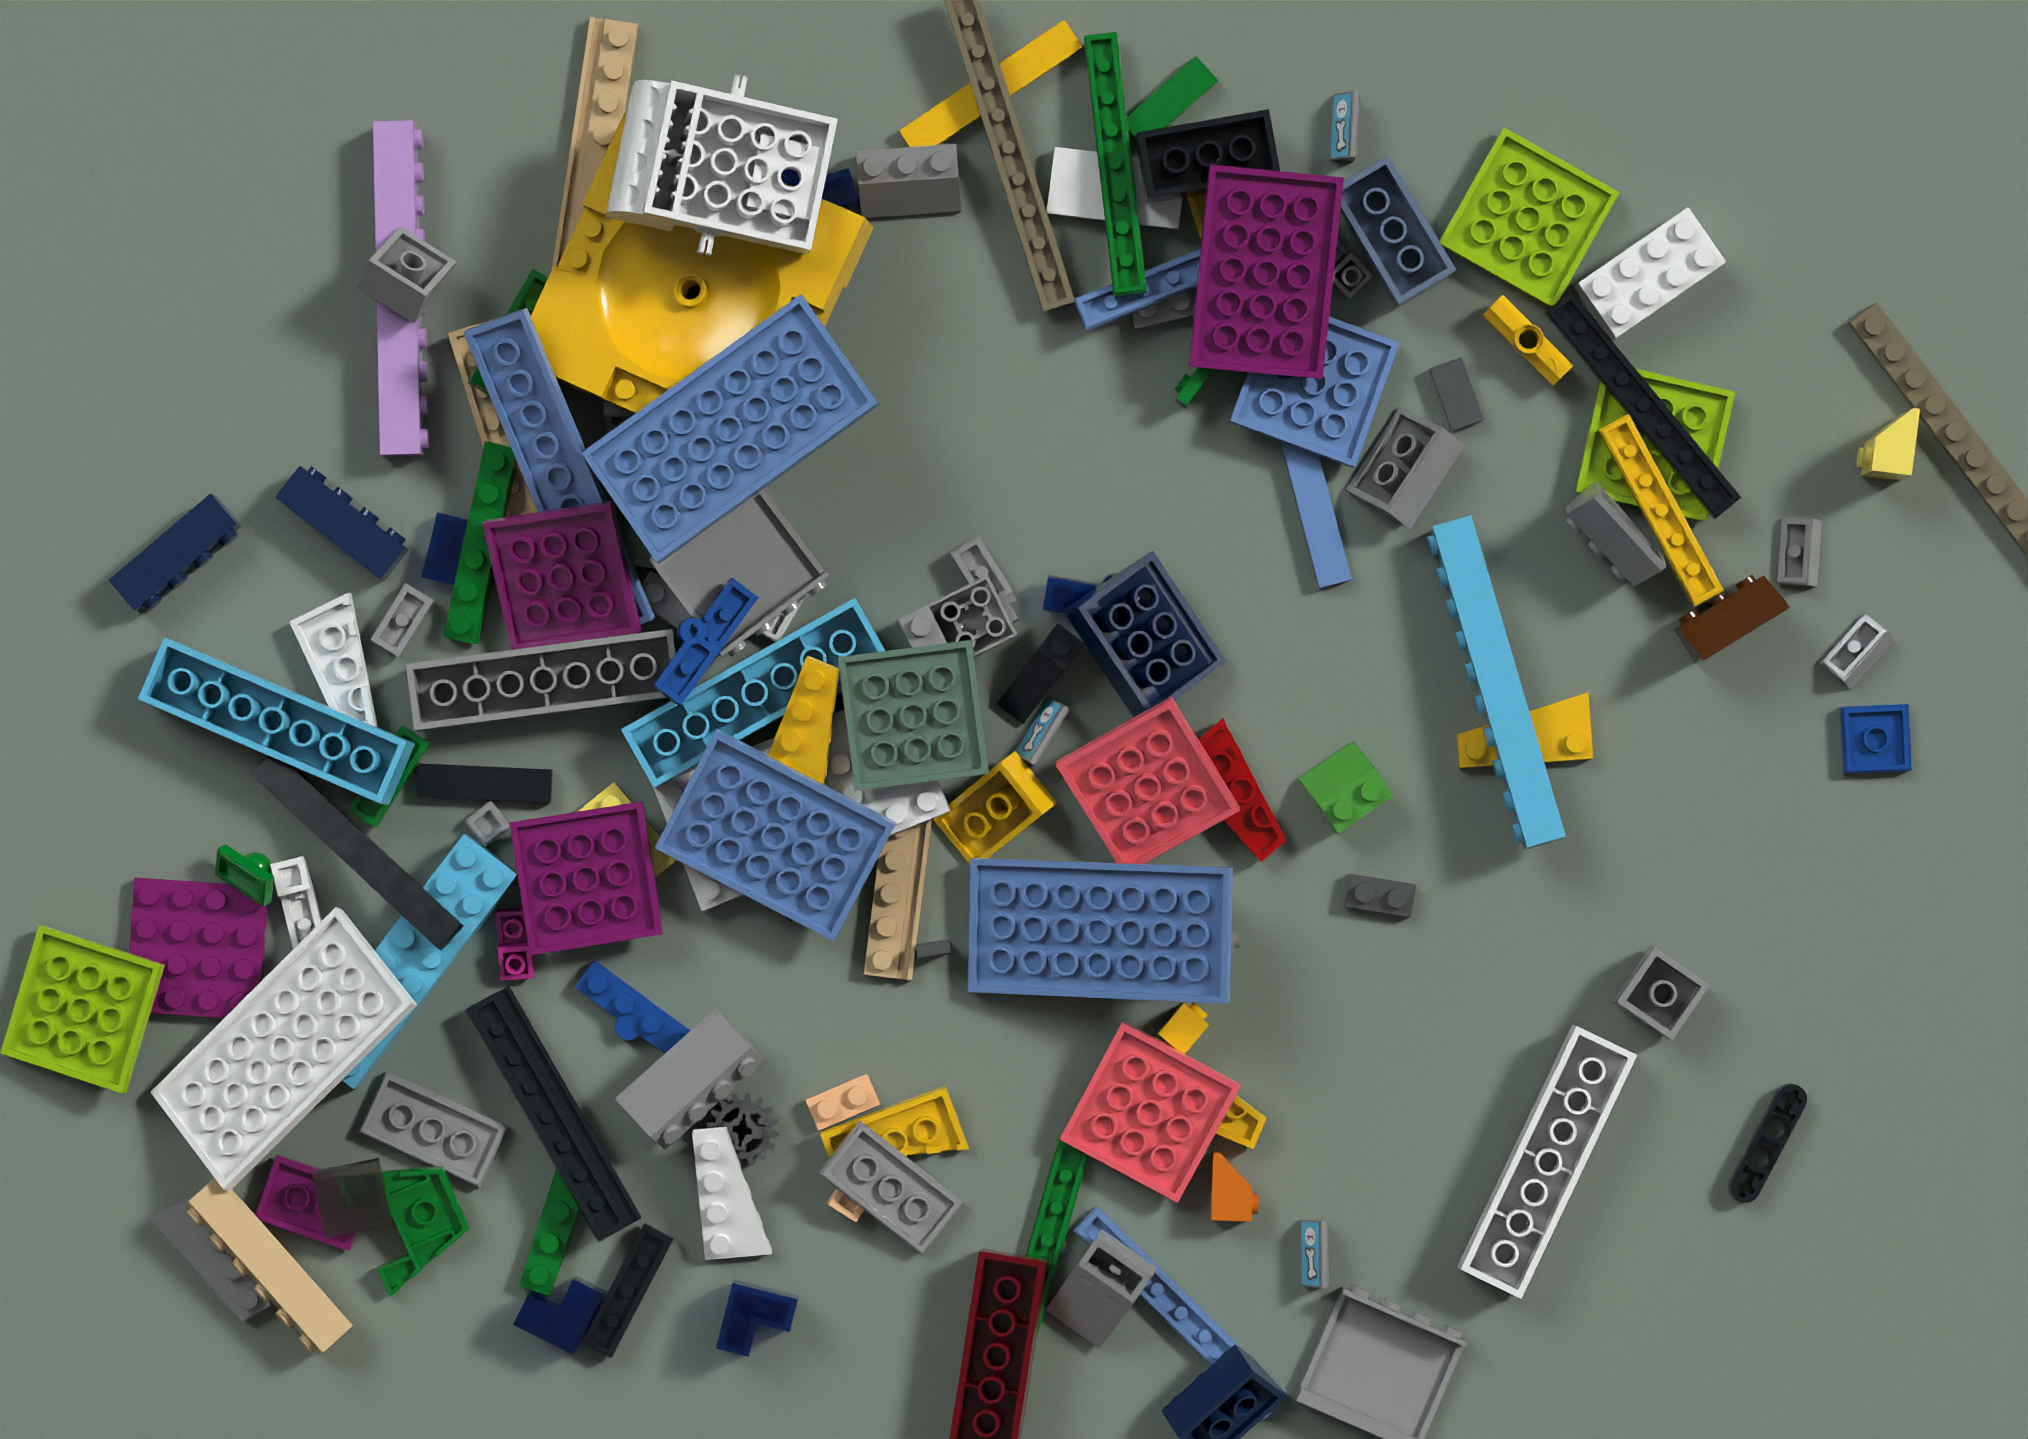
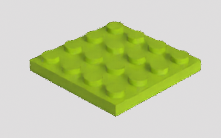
(1528, 218)
(1699, 409)
(82, 1009)

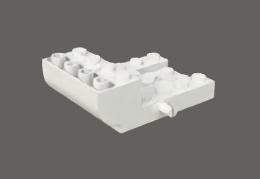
(718, 165)

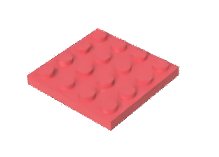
(1148, 784)
(1150, 1111)

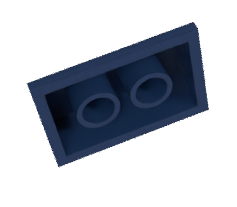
(1224, 1399)

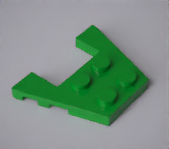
(426, 1218)

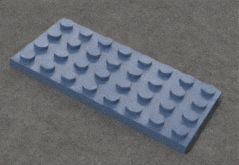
(730, 429)
(1100, 930)

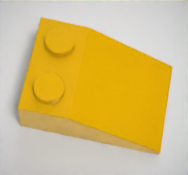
(995, 809)

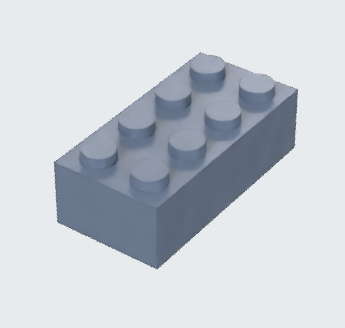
(1393, 233)

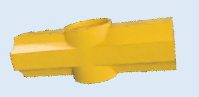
(1544, 356)

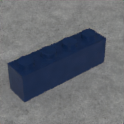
(342, 523)
(175, 553)

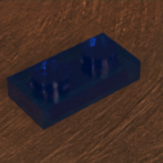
(445, 549)

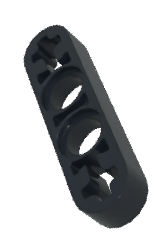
(1772, 1145)

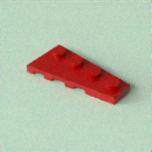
(1255, 820)

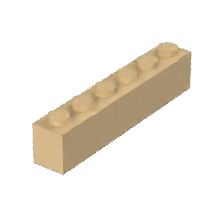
(268, 1266)

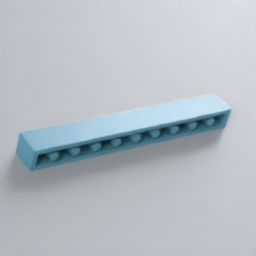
(1497, 683)

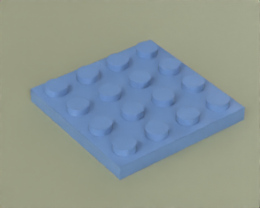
(1326, 413)

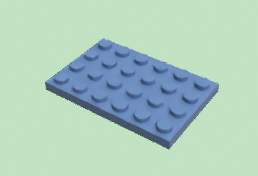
(775, 835)

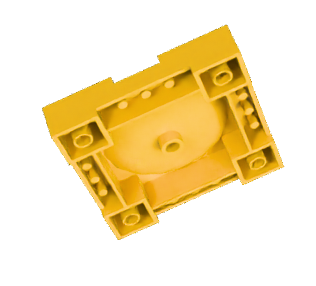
(620, 306)

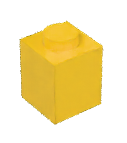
(1184, 1027)

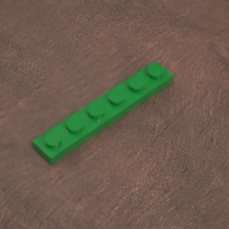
(475, 566)

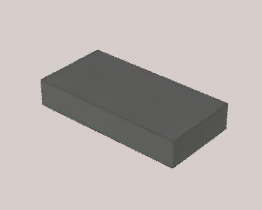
(1456, 394)

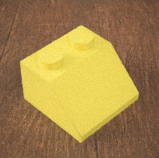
(1891, 450)

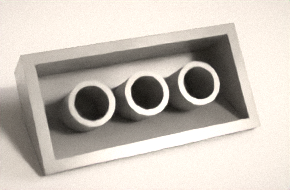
(690, 1079)

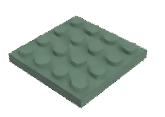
(913, 715)

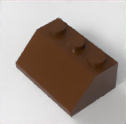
(1730, 617)

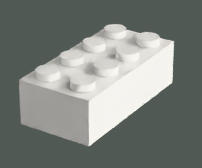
(1650, 274)

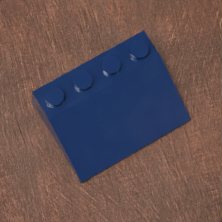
(1144, 635)

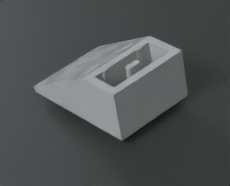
(962, 615)
(1101, 1288)

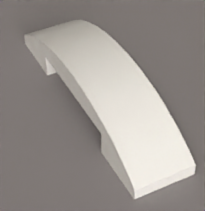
(297, 897)

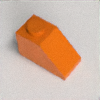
(1230, 1193)

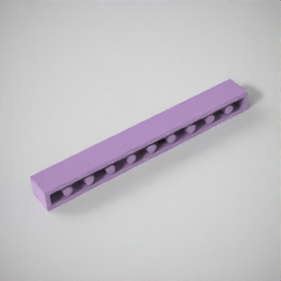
(399, 339)

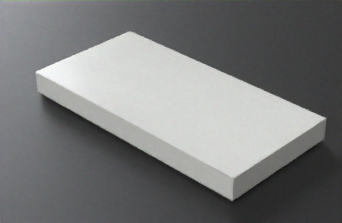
(1078, 193)

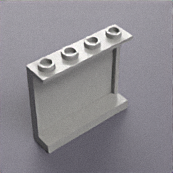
(757, 551)
(1380, 1366)

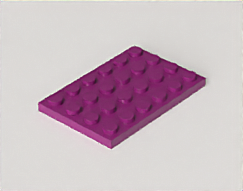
(1265, 271)

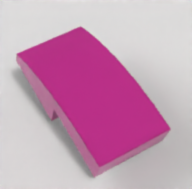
(513, 946)

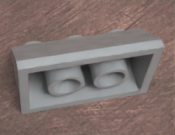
(908, 180)
(1405, 467)
(1614, 535)

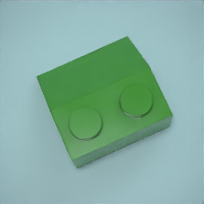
(1345, 787)

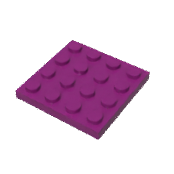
(562, 575)
(586, 878)
(206, 939)

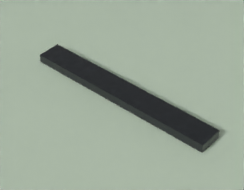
(1642, 405)
(358, 851)

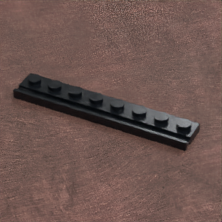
(553, 1114)

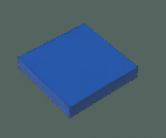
(1875, 738)

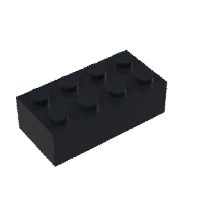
(1178, 157)

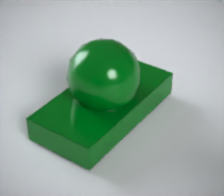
(246, 873)

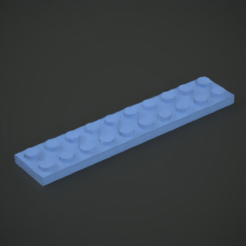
(539, 421)

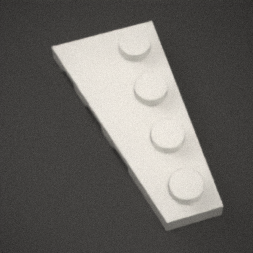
(336, 656)
(726, 1207)

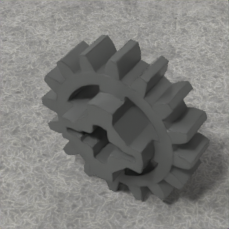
(758, 1131)

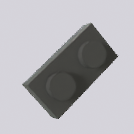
(1380, 895)

